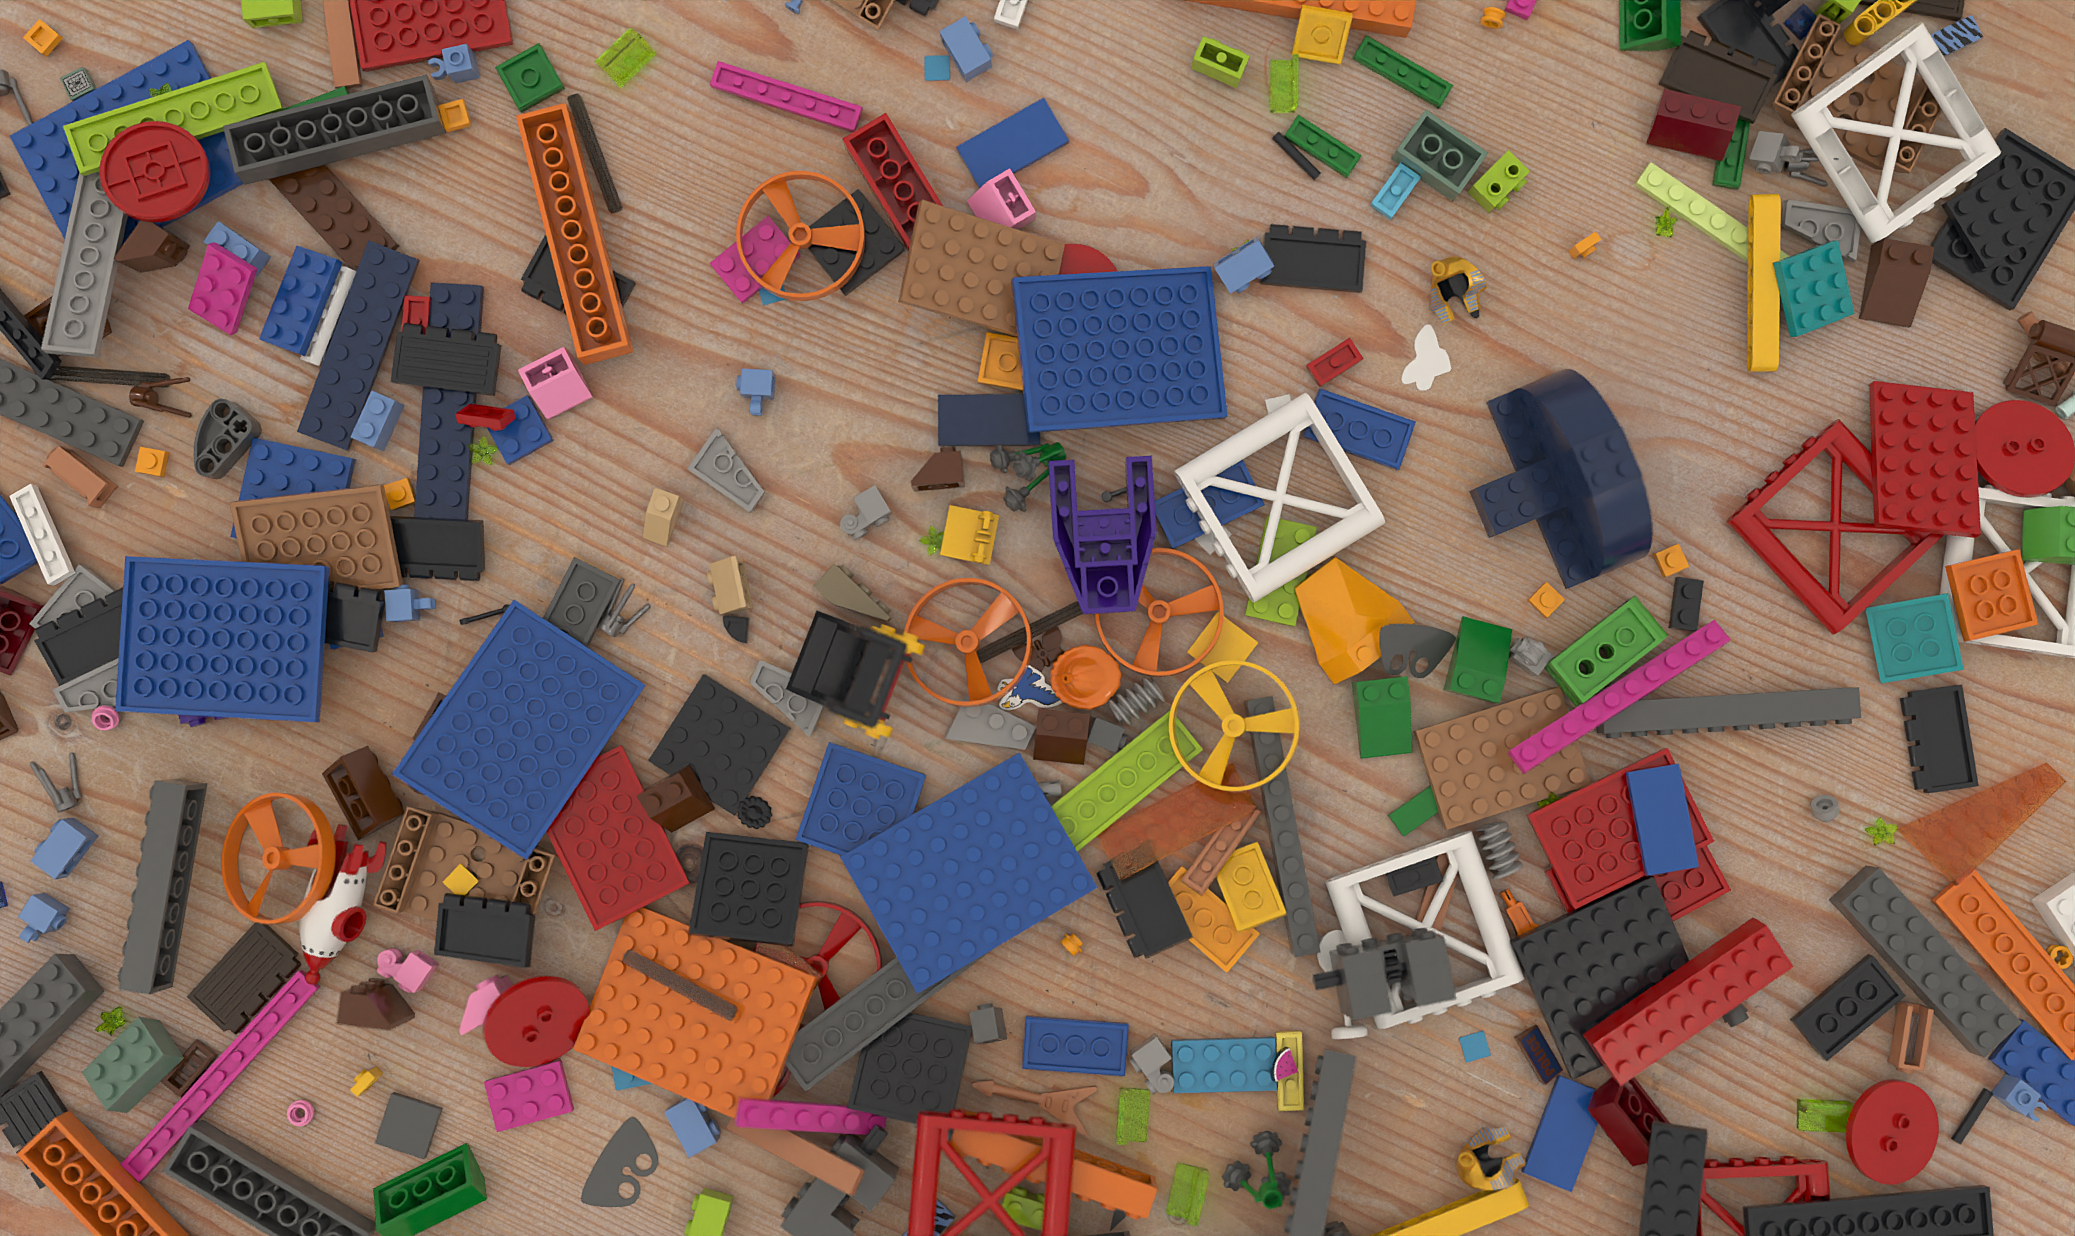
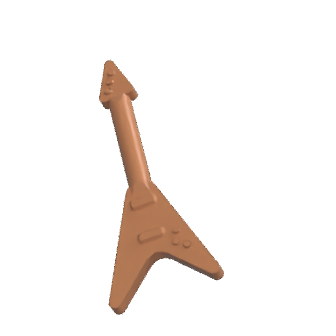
(1057, 1103)

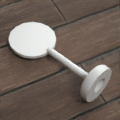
(1326, 944)

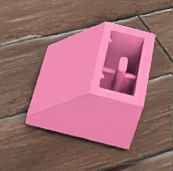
(1003, 202)
(555, 383)

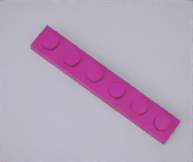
(786, 97)
(804, 1116)

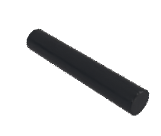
(1302, 161)
(1972, 1116)

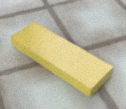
(1291, 1088)

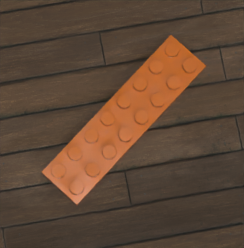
(2012, 957)

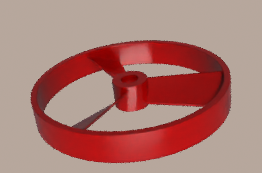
(844, 929)

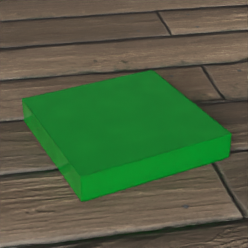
(530, 77)

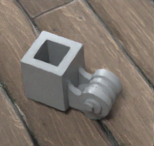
(872, 512)
(1529, 655)
(1149, 1058)

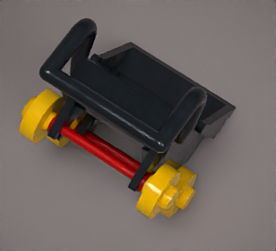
(843, 666)

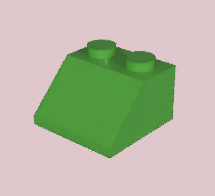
(2049, 535)

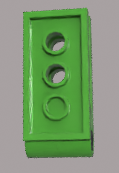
(1624, 637)

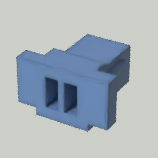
(794, 5)

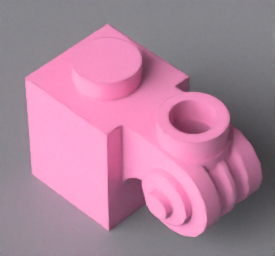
(411, 973)

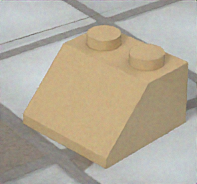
(730, 586)

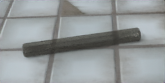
(594, 153)
(107, 376)
(1037, 628)
(680, 985)

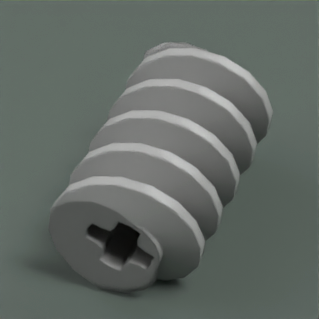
(1136, 701)
(1500, 849)

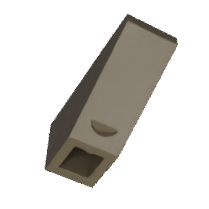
(844, 592)

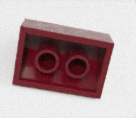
(1693, 125)
(15, 630)
(1626, 1117)

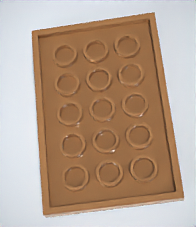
(967, 265)
(323, 528)
(1472, 765)

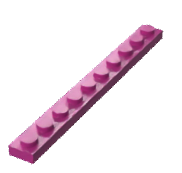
(1618, 697)
(219, 1076)

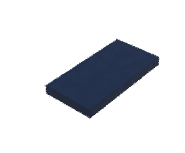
(983, 421)

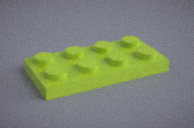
(1281, 604)

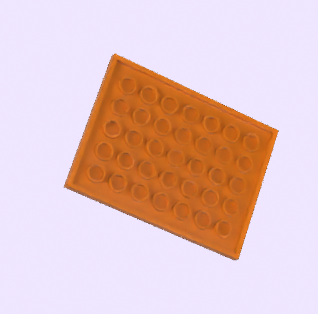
(680, 1043)

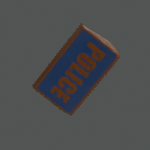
(1538, 1054)

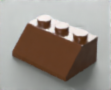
(363, 792)
(373, 1006)

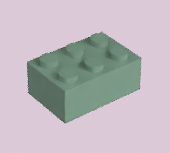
(1440, 155)
(132, 1065)

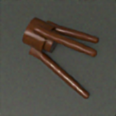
(146, 397)

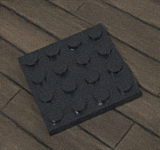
(722, 742)
(749, 889)
(911, 1068)

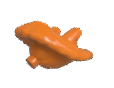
(1085, 677)

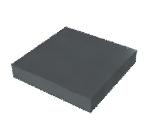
(408, 1125)

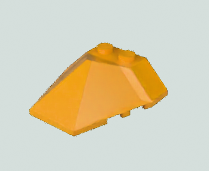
(1346, 618)

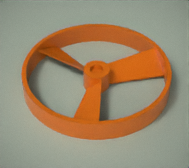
(801, 236)
(1159, 613)
(968, 641)
(261, 817)

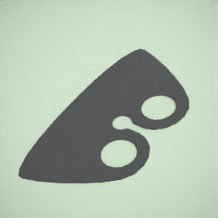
(1425, 640)
(607, 1174)

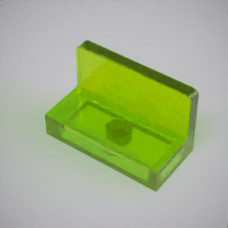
(625, 57)
(1284, 85)
(1132, 1115)
(1823, 1115)
(1188, 1193)

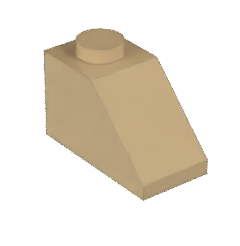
(661, 516)

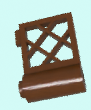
(2051, 341)

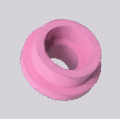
(101, 721)
(295, 1118)

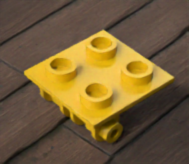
(969, 534)

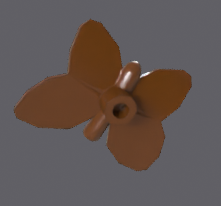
(1043, 653)

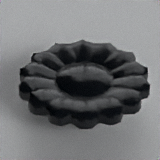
(754, 812)

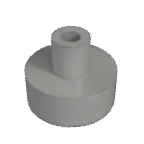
(1825, 808)

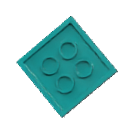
(1813, 288)
(1914, 638)

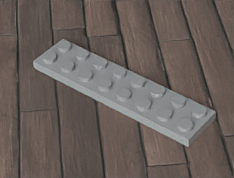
(85, 272)

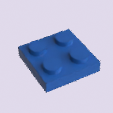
(523, 434)

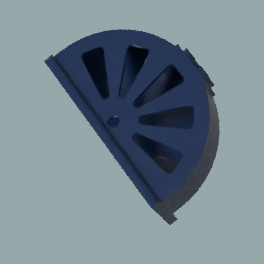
(1569, 476)

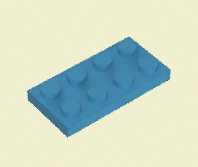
(1223, 1064)

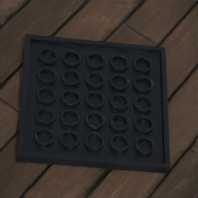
(1597, 963)

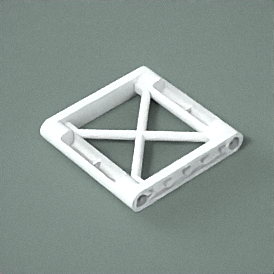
(1974, 138)
(1961, 549)
(1270, 576)
(1462, 858)

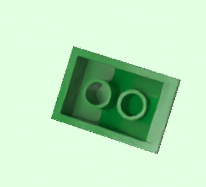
(1479, 660)
(1383, 716)

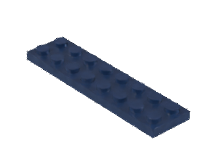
(358, 345)

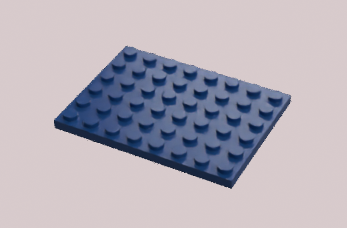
(50, 158)
(1119, 348)
(222, 639)
(519, 729)
(968, 872)

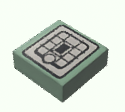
(78, 83)

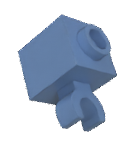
(458, 64)
(756, 385)
(404, 604)
(43, 916)
(2018, 1096)

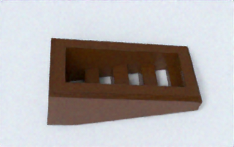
(169, 1080)

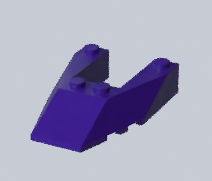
(1104, 548)

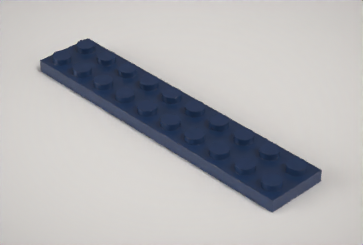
(443, 448)

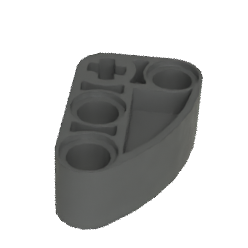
(214, 434)

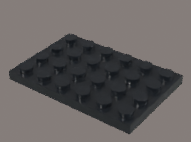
(2052, 190)

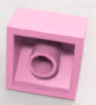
(481, 1001)

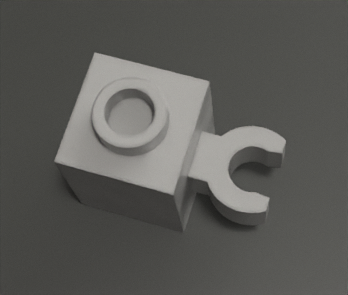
(1771, 151)

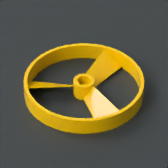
(1233, 725)

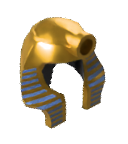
(1455, 278)
(1481, 1171)

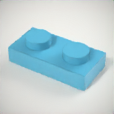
(1395, 191)

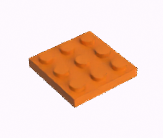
(1991, 595)

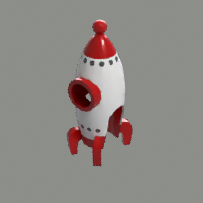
(339, 913)

